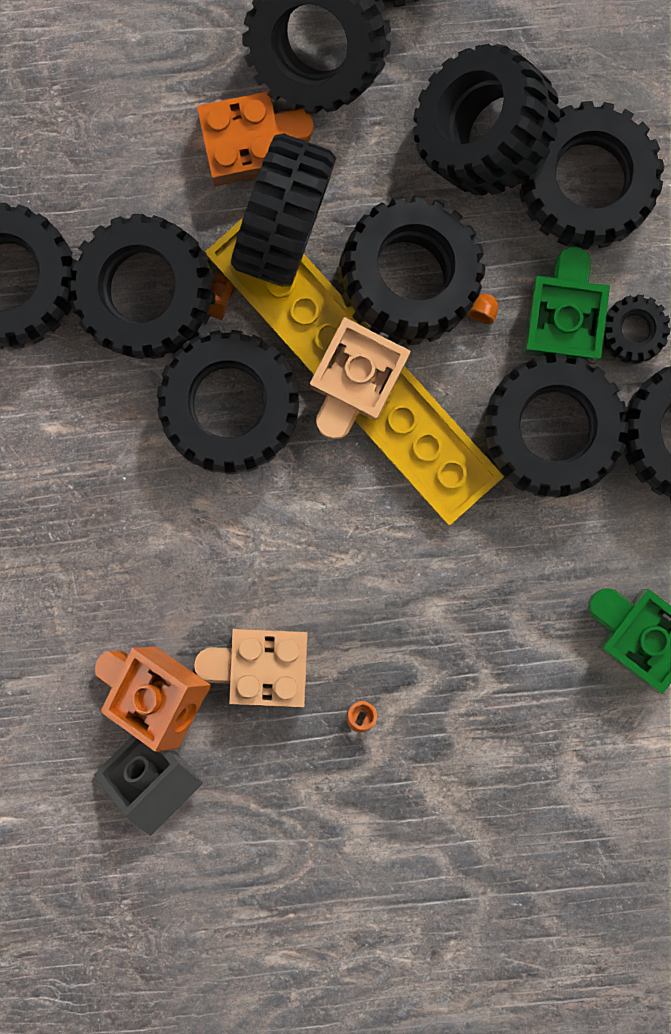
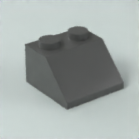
(147, 783)

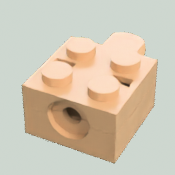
(356, 377)
(259, 667)

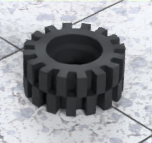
(657, 324)

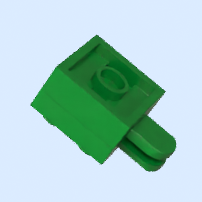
(565, 309)
(636, 633)

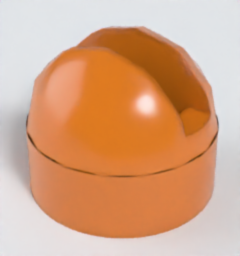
(484, 309)
(369, 720)

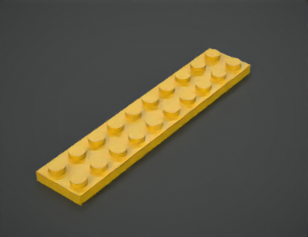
(412, 425)

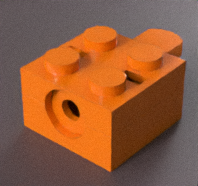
(242, 131)
(150, 695)

